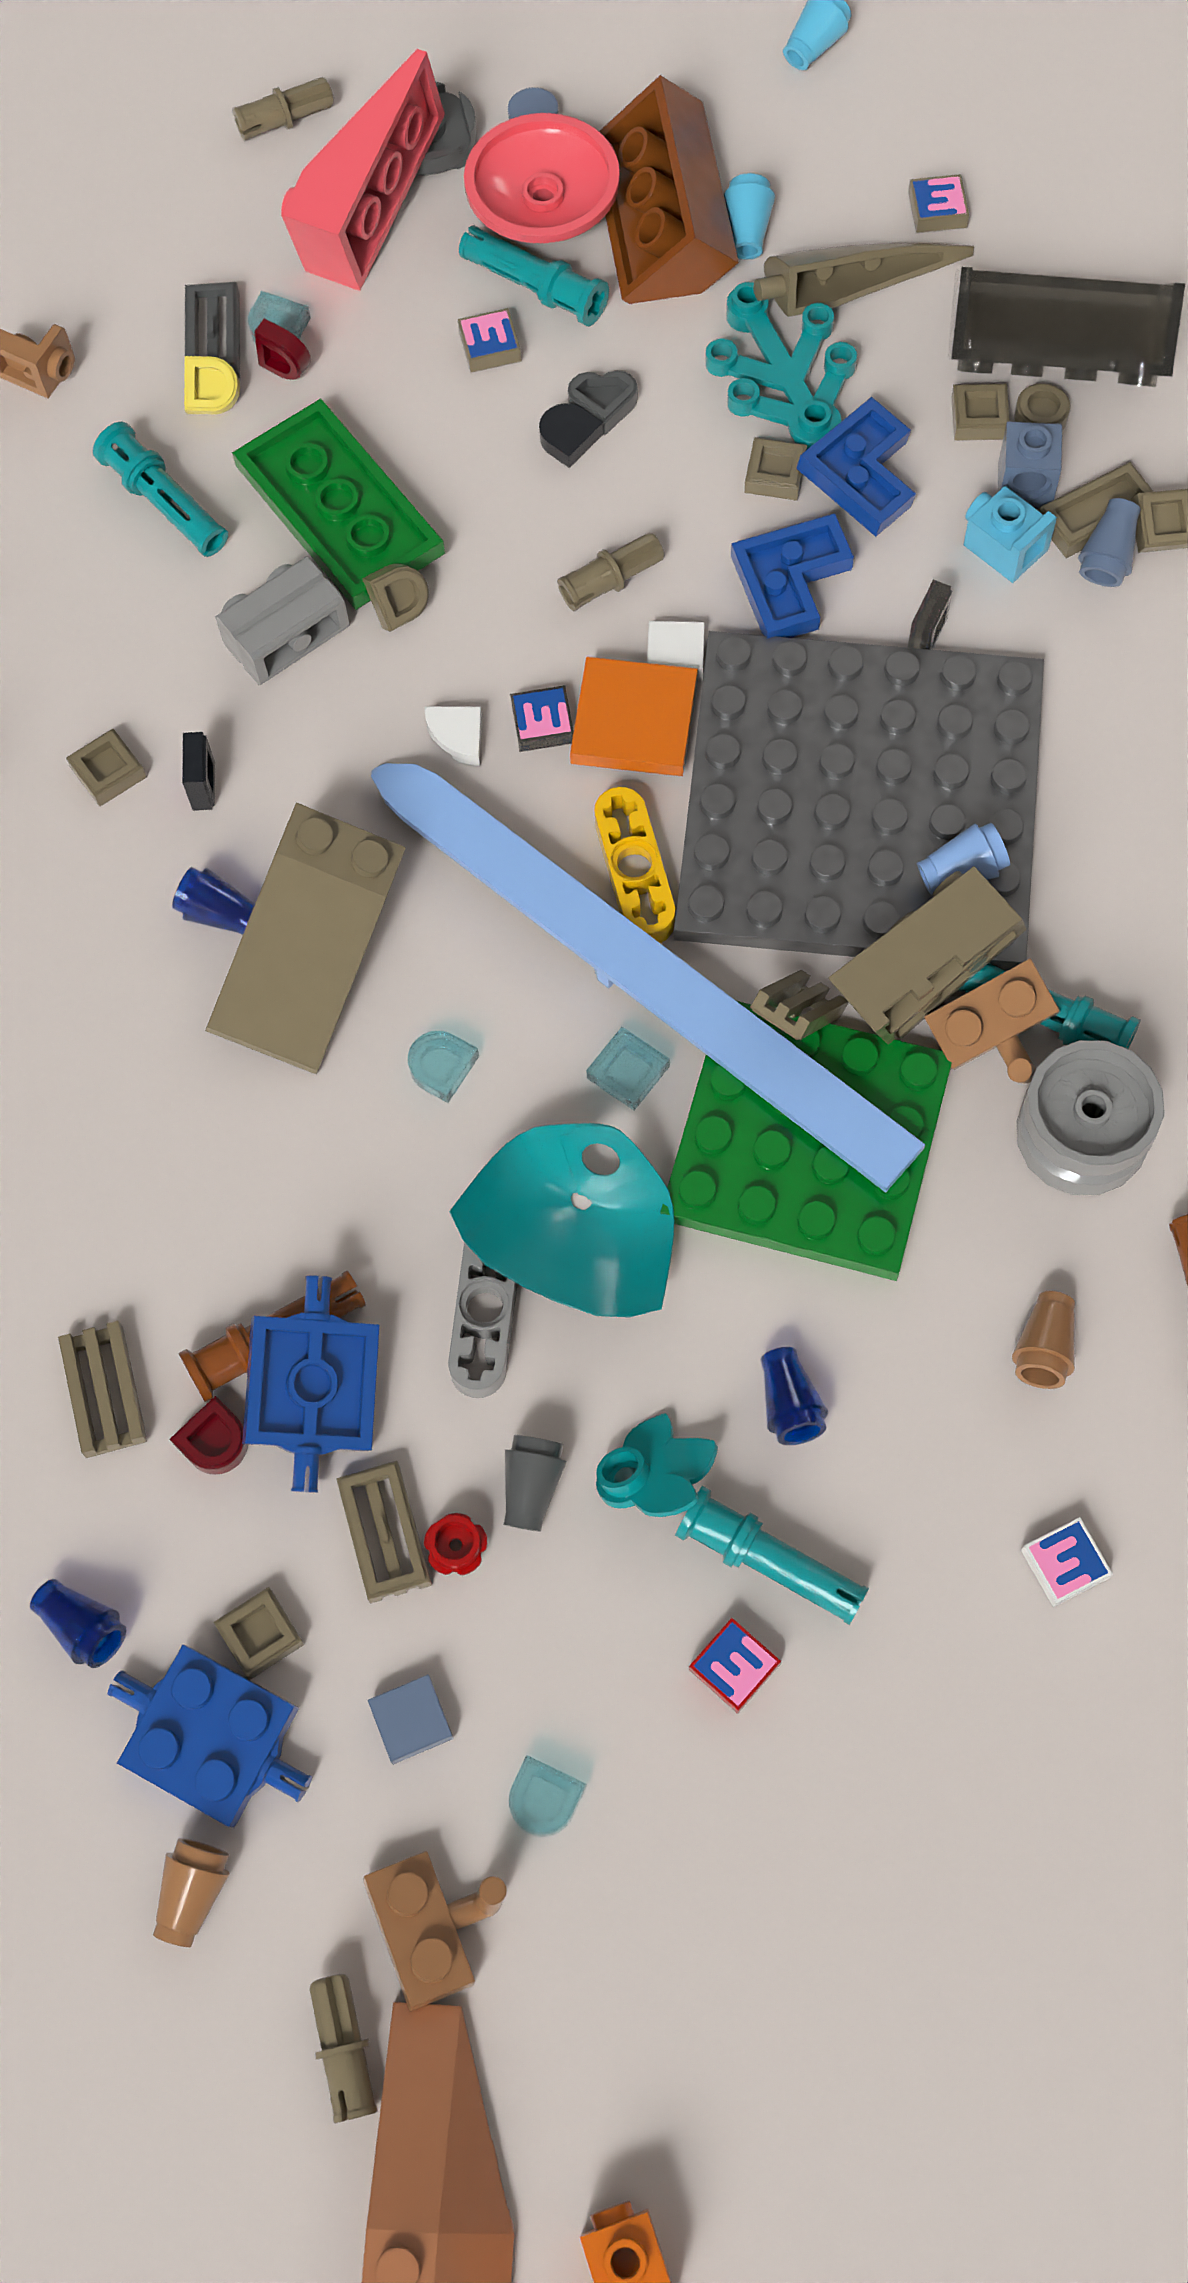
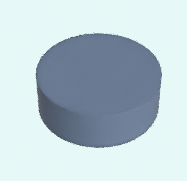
(532, 102)

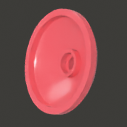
(541, 178)

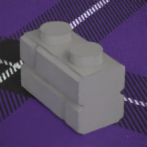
(282, 619)

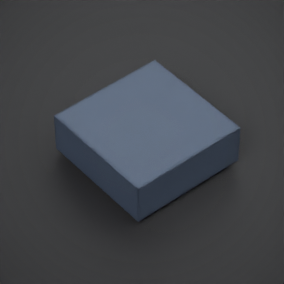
(410, 1719)

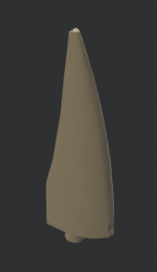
(848, 272)

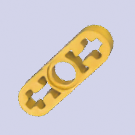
(641, 843)

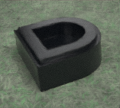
(568, 432)

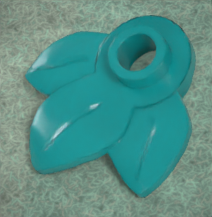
(655, 1469)

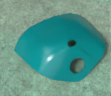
(592, 1259)

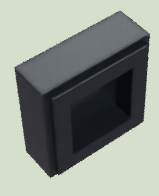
(198, 771)

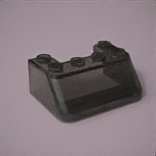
(1064, 325)

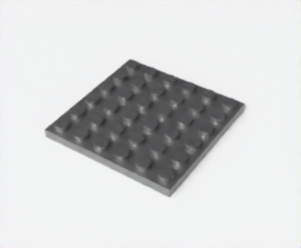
(840, 773)

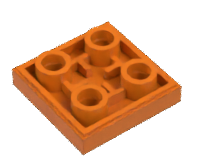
(634, 716)

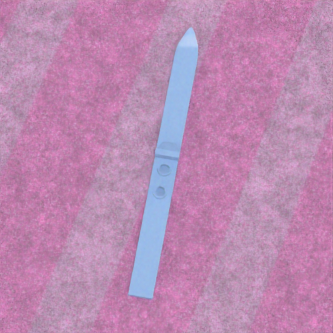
(650, 974)

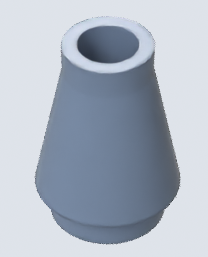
(1111, 546)

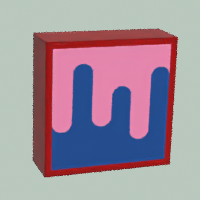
(734, 1665)

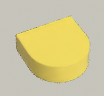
(209, 385)

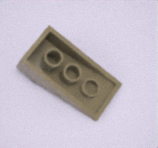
(305, 938)

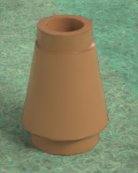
(1047, 1343)
(188, 1890)

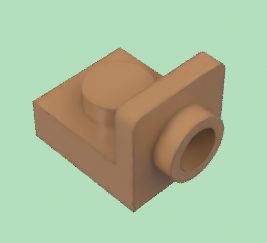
(33, 365)

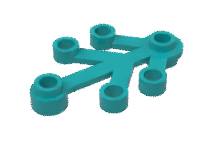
(781, 371)

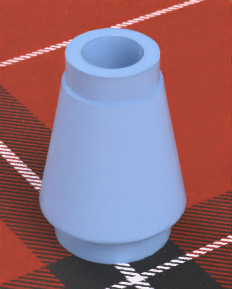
(971, 848)

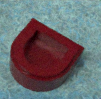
(280, 351)
(212, 1439)

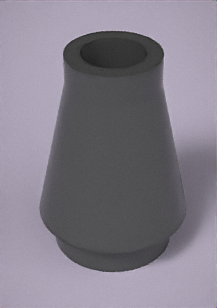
(530, 1480)

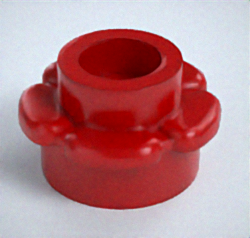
(446, 1530)

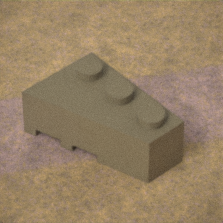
(928, 954)

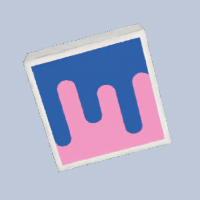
(1066, 1562)

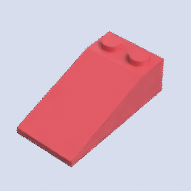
(363, 175)

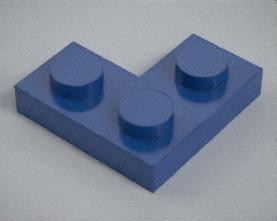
(850, 466)
(779, 566)

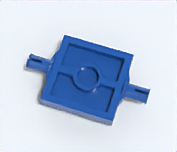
(311, 1384)
(208, 1736)

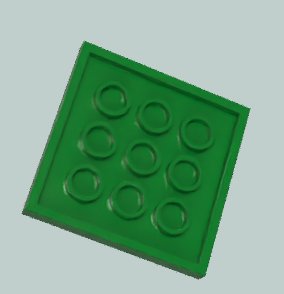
(775, 1186)

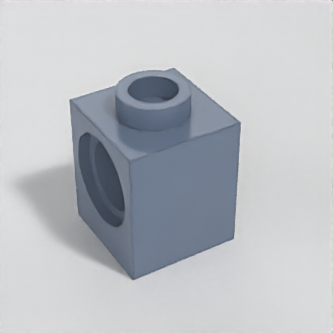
(1031, 461)

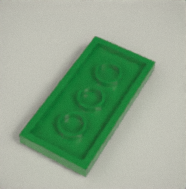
(336, 500)

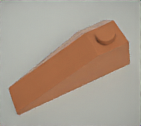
(435, 2171)

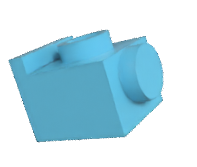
(1007, 532)

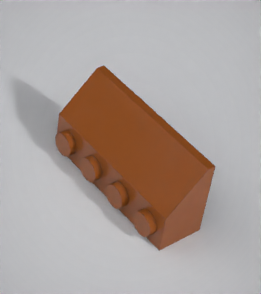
(670, 207)

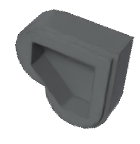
(605, 396)

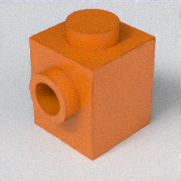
(624, 2247)

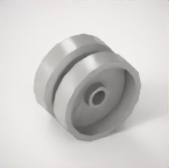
(1089, 1117)

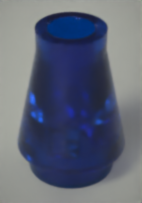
(212, 901)
(791, 1400)
(81, 1625)

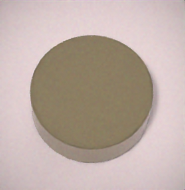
(1042, 405)

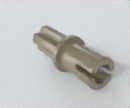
(282, 108)
(609, 571)
(342, 2048)

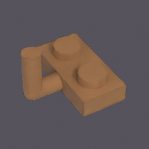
(994, 1018)
(423, 1928)

